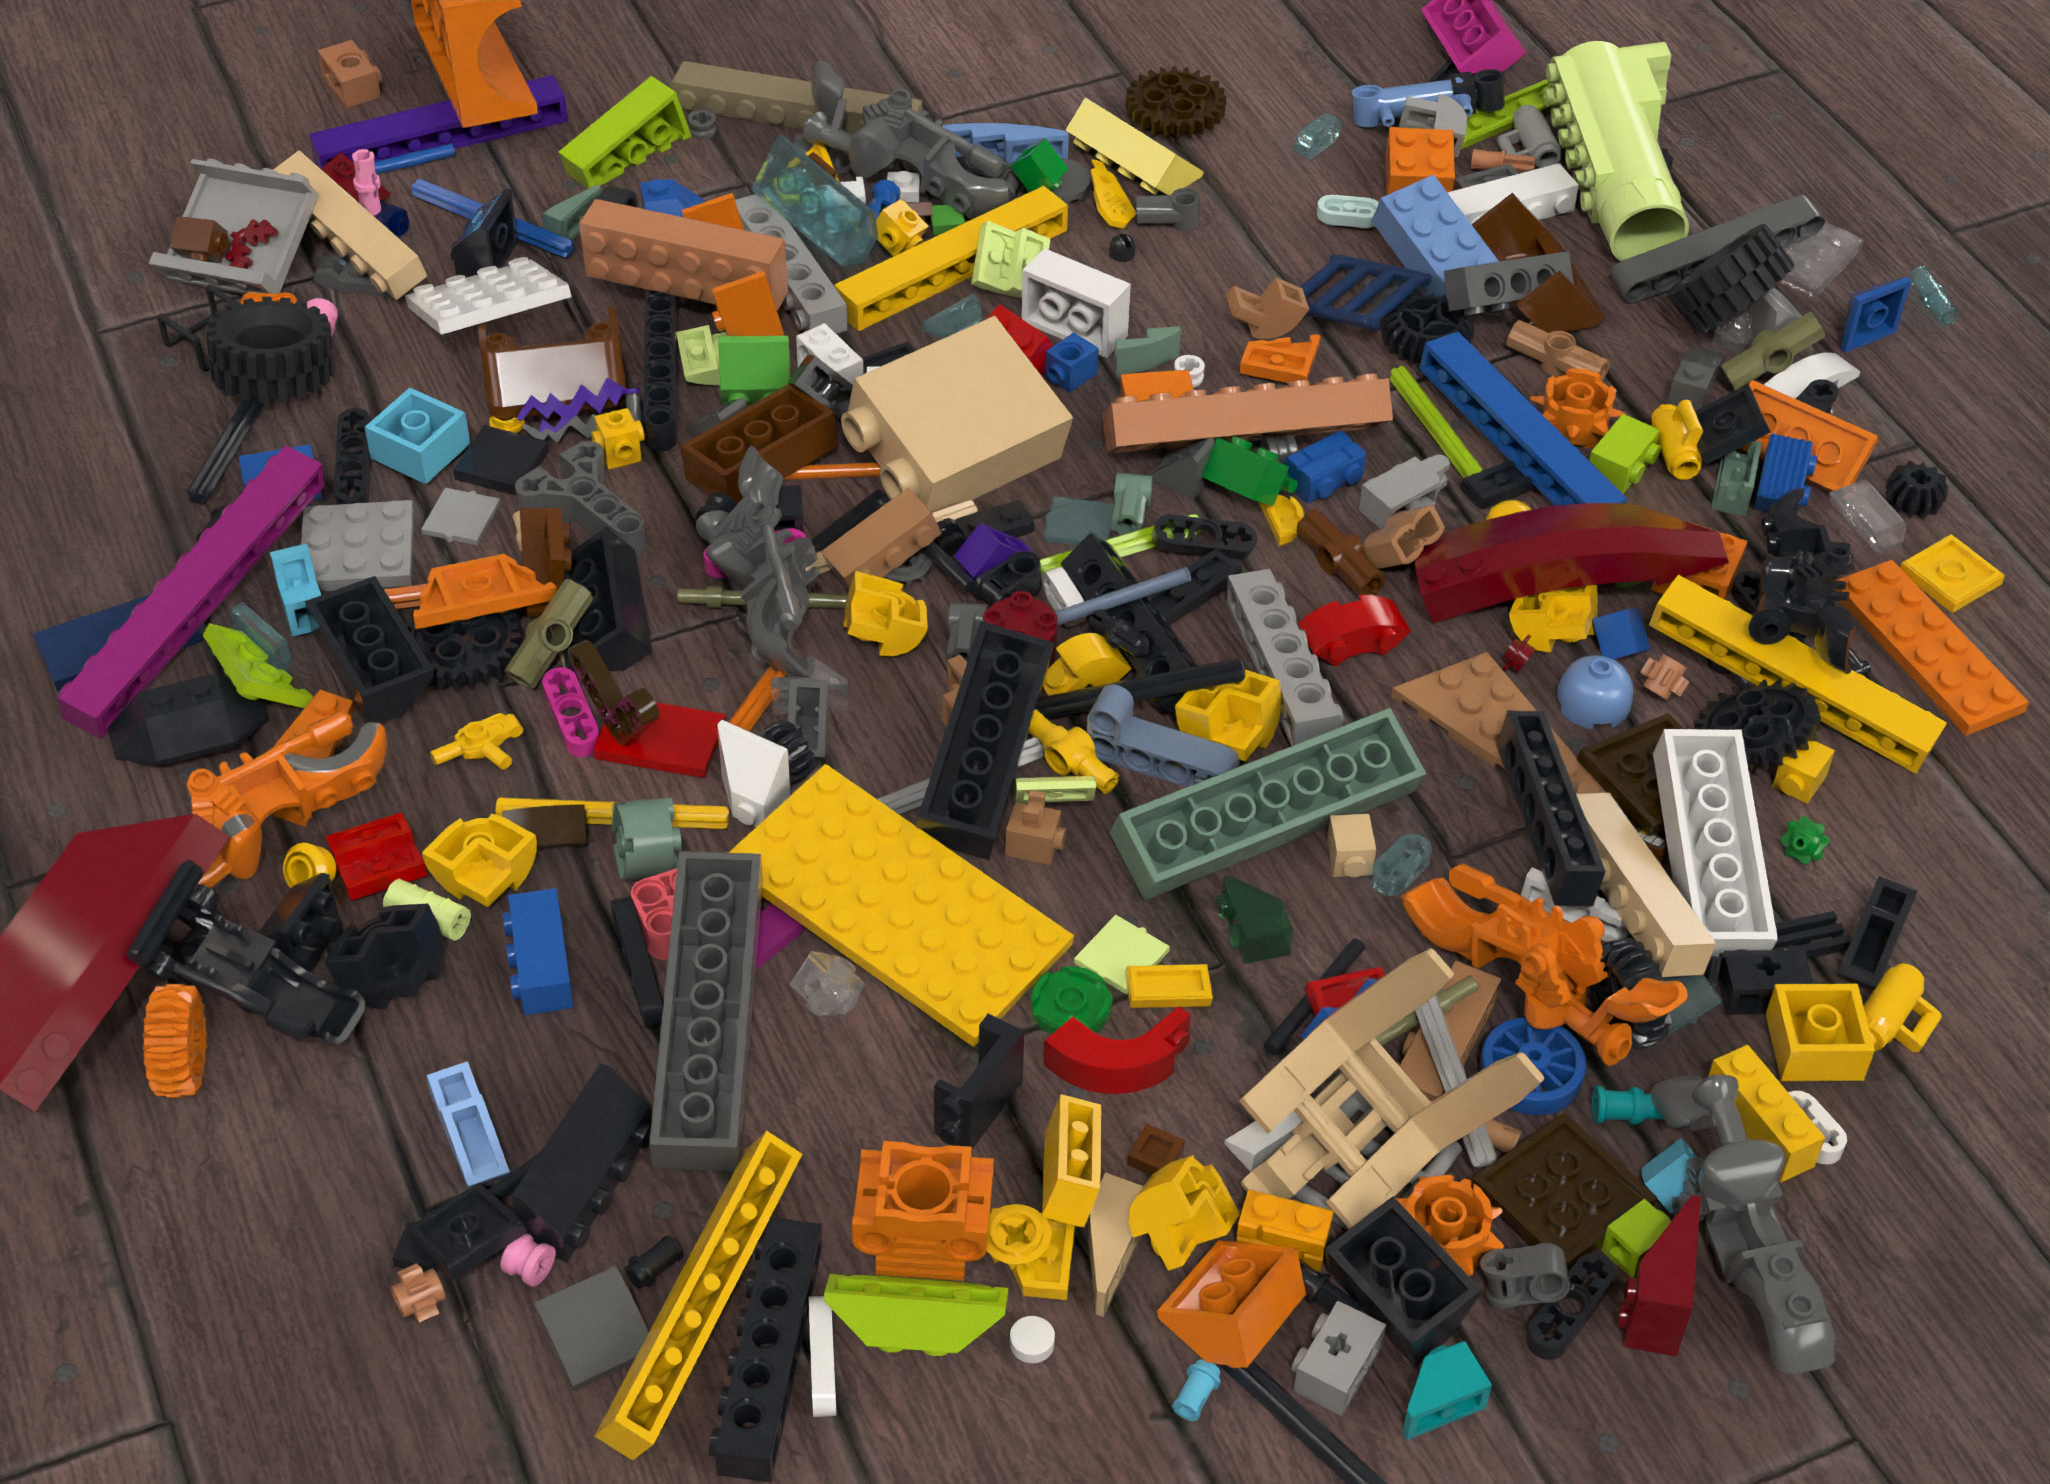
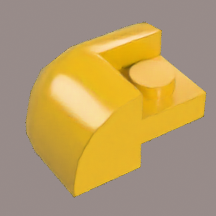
(884, 614)
(1555, 615)
(481, 857)

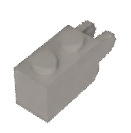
(1403, 488)

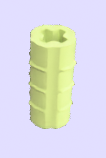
(451, 917)

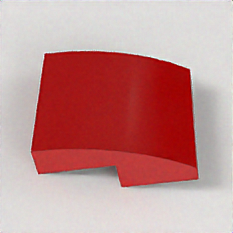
(376, 856)

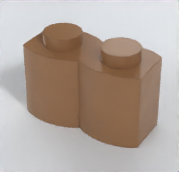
(1403, 537)

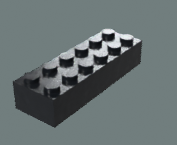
(984, 739)

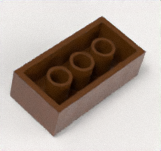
(783, 427)

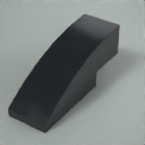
(1877, 933)

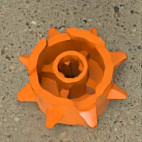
(1579, 406)
(1455, 1218)

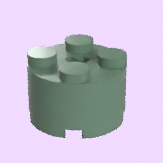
(645, 838)

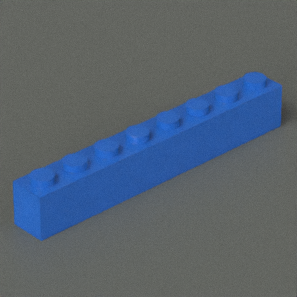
(1514, 424)

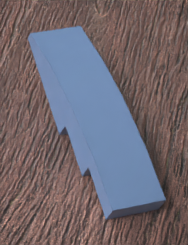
(1010, 139)

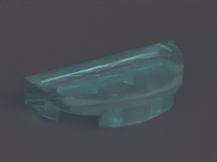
(954, 318)

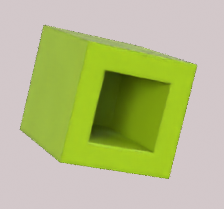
(1633, 1236)

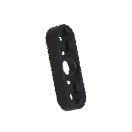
(1216, 527)
(1569, 1323)

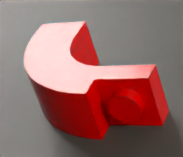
(1117, 1065)

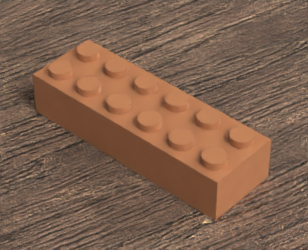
(676, 252)

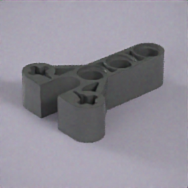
(583, 495)

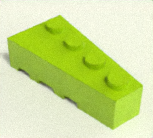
(626, 134)

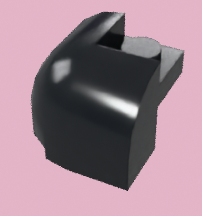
(388, 954)

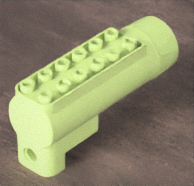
(1609, 124)

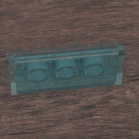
(816, 204)

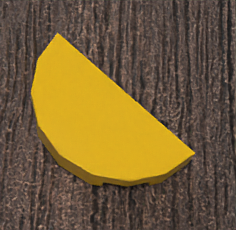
(1283, 518)

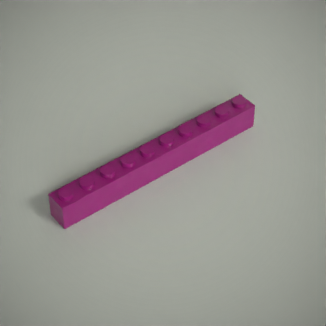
(190, 591)

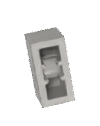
(1338, 1357)

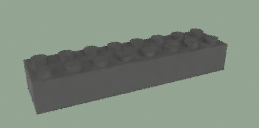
(707, 1012)

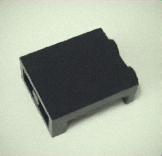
(968, 1111)

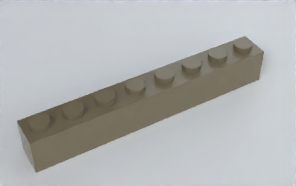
(763, 96)

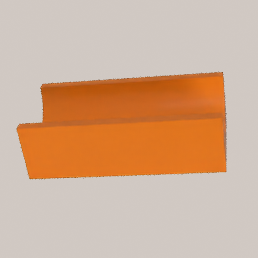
(473, 59)

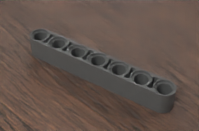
(1665, 265)

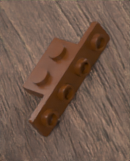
(543, 548)

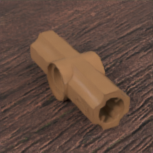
(1554, 350)

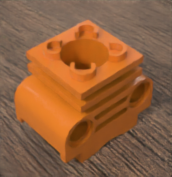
(923, 1209)

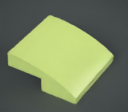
(1003, 256)
(700, 355)
(1056, 788)

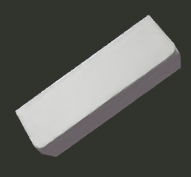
(1255, 1146)

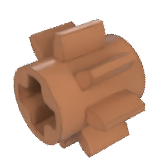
(1664, 676)
(418, 1293)

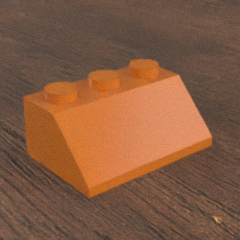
(1235, 1301)

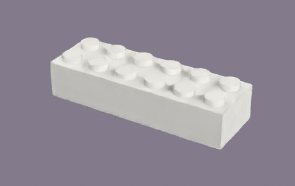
(1715, 836)

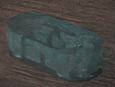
(1318, 135)
(1395, 859)

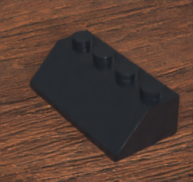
(617, 614)
(369, 649)
(583, 1163)

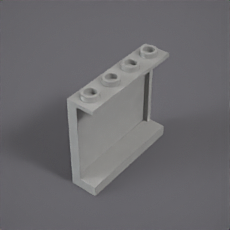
(233, 199)

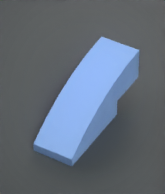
(467, 1124)

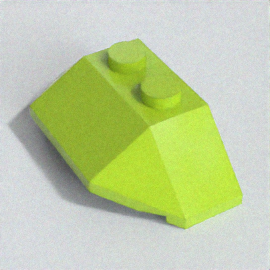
(915, 1312)

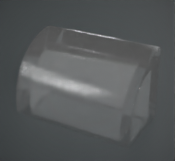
(1870, 516)

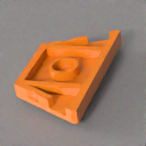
(478, 589)

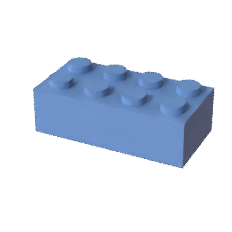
(1429, 232)

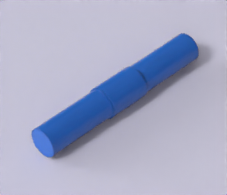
(414, 158)

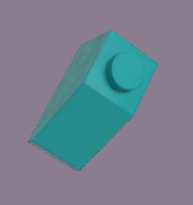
(1446, 1390)

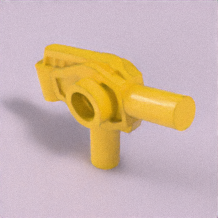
(481, 740)

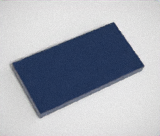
(71, 644)

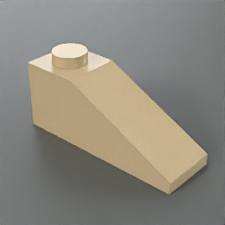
(1110, 1238)

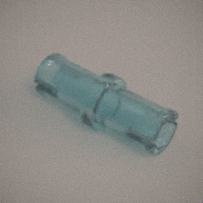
(1934, 295)

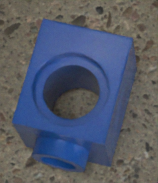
(1071, 362)

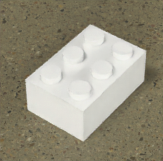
(1072, 297)

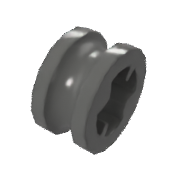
(702, 124)

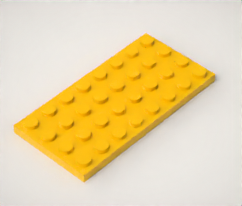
(902, 904)

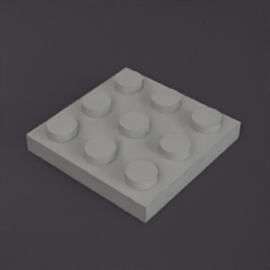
(360, 542)

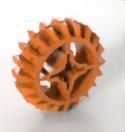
(175, 1040)

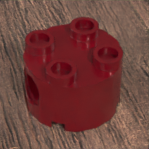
(1025, 615)

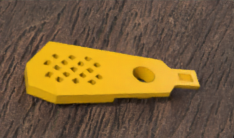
(1110, 197)

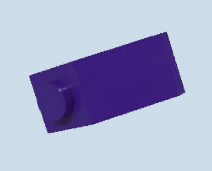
(987, 549)

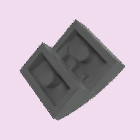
(593, 1327)

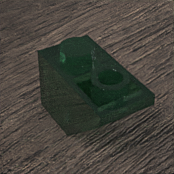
(1255, 921)

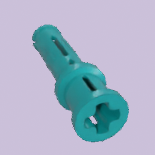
(1622, 1105)

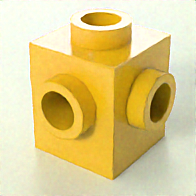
(899, 228)
(616, 431)

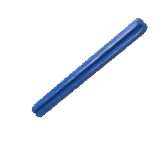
(467, 208)

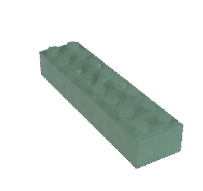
(1266, 803)

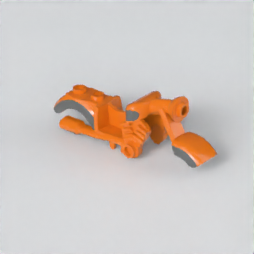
(281, 779)

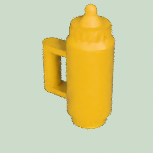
(1679, 438)
(1891, 1004)

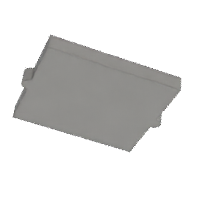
(461, 516)

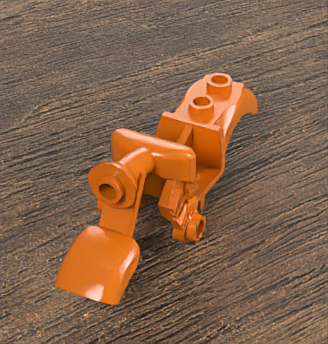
(1554, 957)

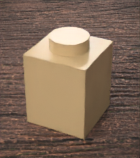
(1351, 845)

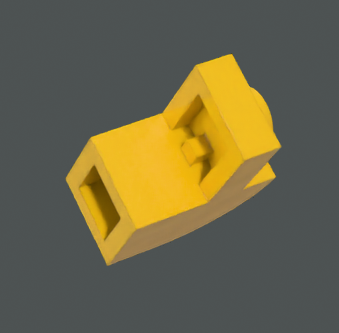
(1085, 661)

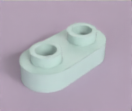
(1346, 211)

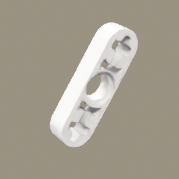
(822, 1357)

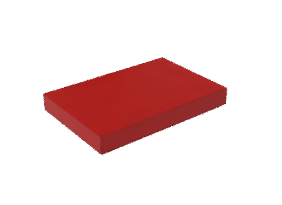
(676, 743)

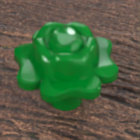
(1805, 840)

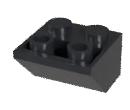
(305, 921)

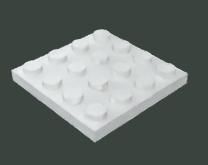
(486, 295)

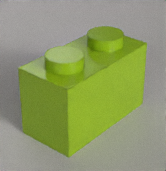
(1626, 451)

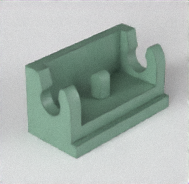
(1736, 480)

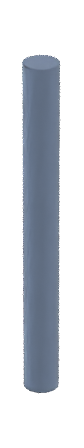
(1123, 595)

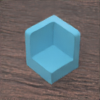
(1667, 1172)

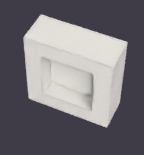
(908, 183)

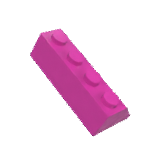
(1474, 34)

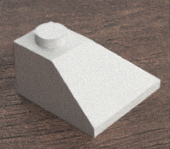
(752, 773)

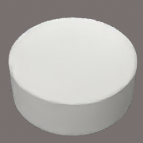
(1032, 1339)

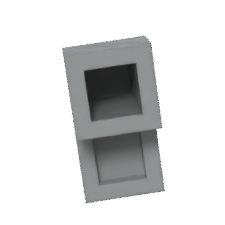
(1442, 114)

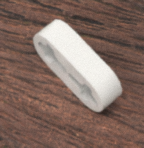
(1061, 592)
(1827, 1126)

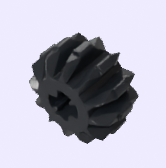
(1916, 489)
(800, 755)

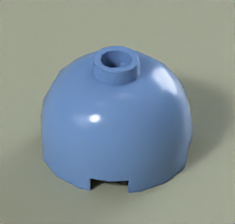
(1595, 692)

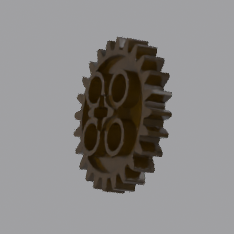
(1175, 102)

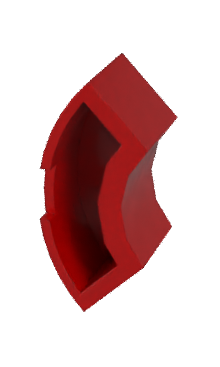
(1354, 628)

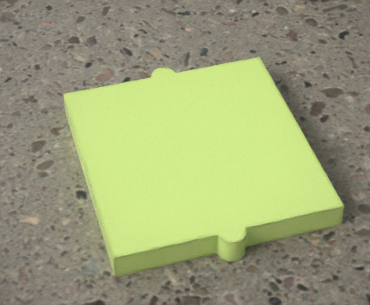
(1120, 946)

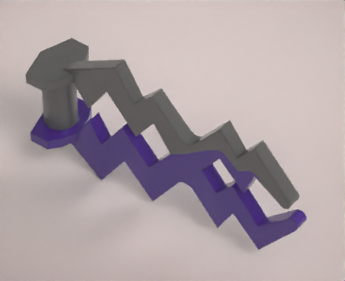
(569, 412)

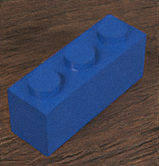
(537, 952)

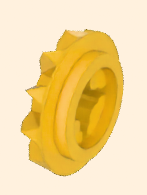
(1012, 1220)

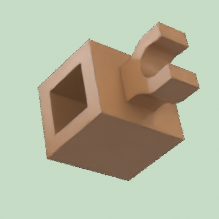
(1034, 830)

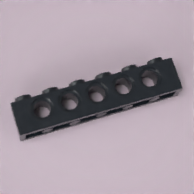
(1099, 570)
(1550, 809)
(754, 1451)

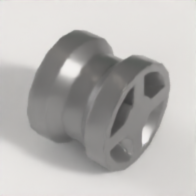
(1283, 446)

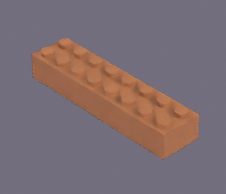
(1249, 415)

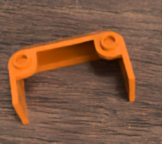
(745, 304)

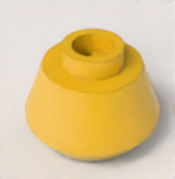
(306, 861)

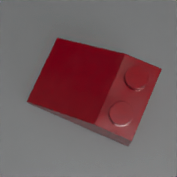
(1662, 1294)

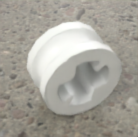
(1194, 365)

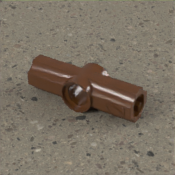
(1340, 553)

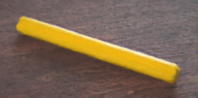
(601, 812)

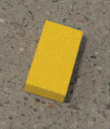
(1168, 986)

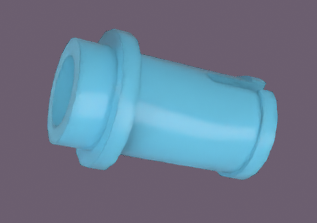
(1201, 1380)

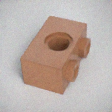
(350, 73)

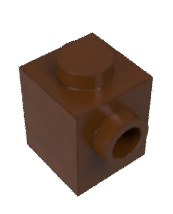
(199, 239)

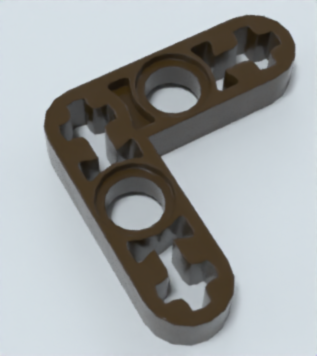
(623, 716)

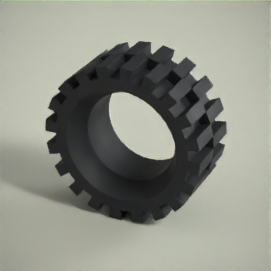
(1731, 279)
(269, 349)

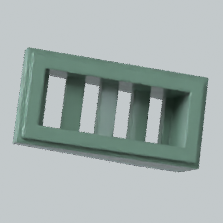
(565, 216)

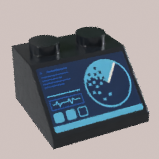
(487, 237)

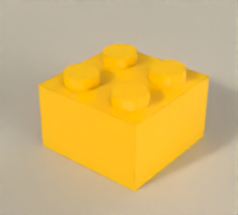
(1819, 1032)

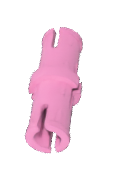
(366, 181)

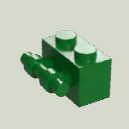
(1248, 472)

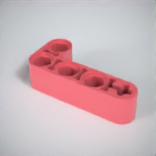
(654, 909)

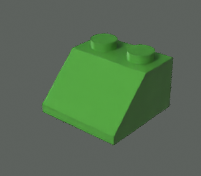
(752, 367)

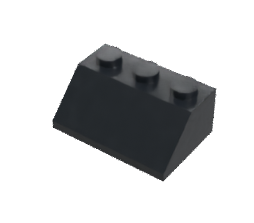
(1402, 1279)

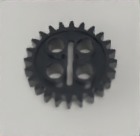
(469, 648)
(1771, 720)

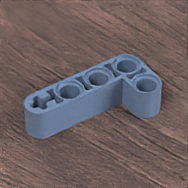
(1150, 746)

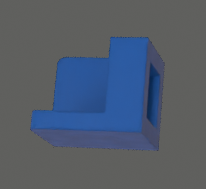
(1621, 633)

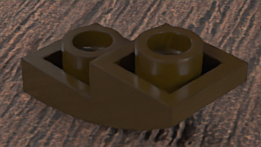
(552, 824)

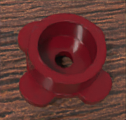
(1518, 654)

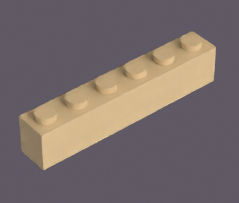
(357, 232)
(1645, 893)

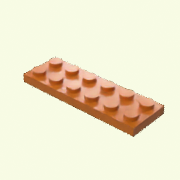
(1931, 648)

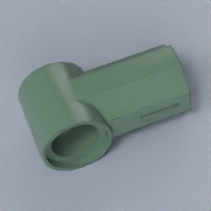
(1131, 498)

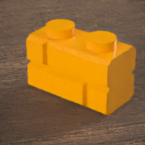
(1286, 1223)

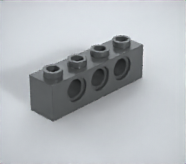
(1501, 281)

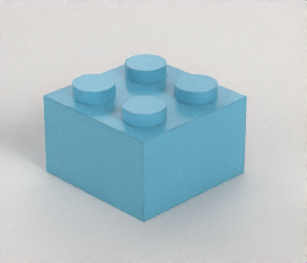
(417, 435)

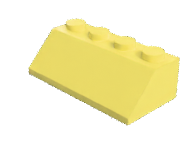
(1131, 149)

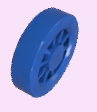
(1553, 1053)

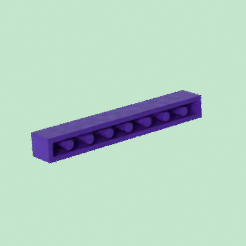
(434, 127)

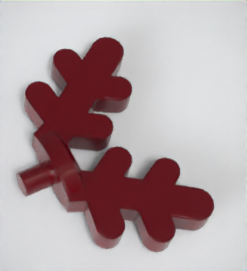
(250, 234)

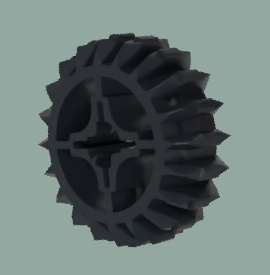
(1421, 321)
(1627, 965)

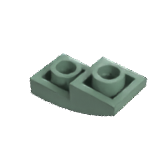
(1146, 353)

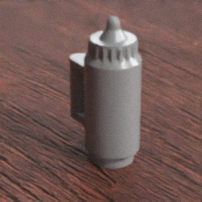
(1534, 135)

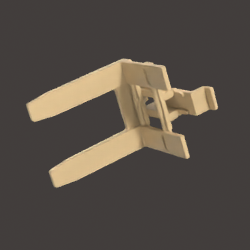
(1420, 1125)

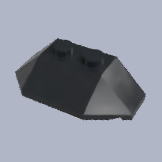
(184, 721)

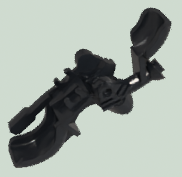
(1801, 584)
(253, 974)

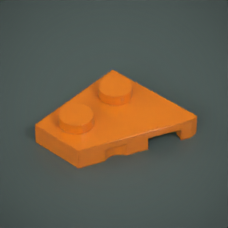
(1280, 359)

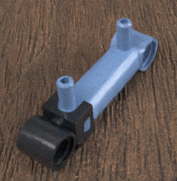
(1381, 105)

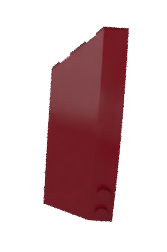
(1559, 551)
(71, 942)

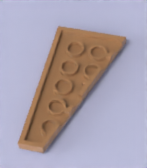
(1472, 706)

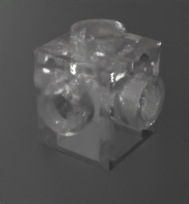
(827, 984)

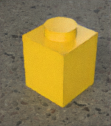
(1804, 774)

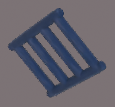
(1360, 268)

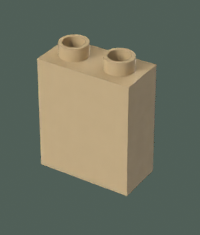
(957, 417)

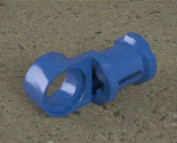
(884, 195)

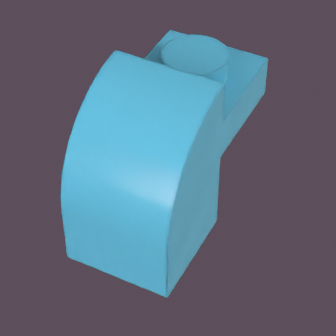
(295, 585)

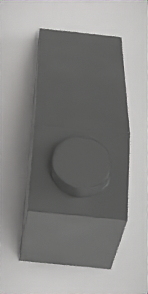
(1696, 377)

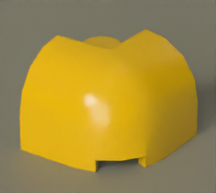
(1233, 713)
(1182, 1209)

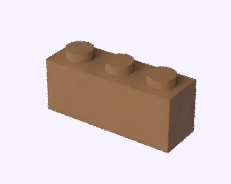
(883, 539)

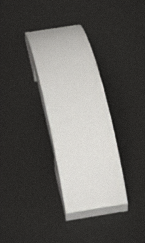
(1818, 366)

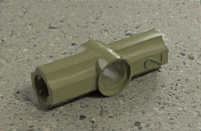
(1773, 351)
(535, 651)

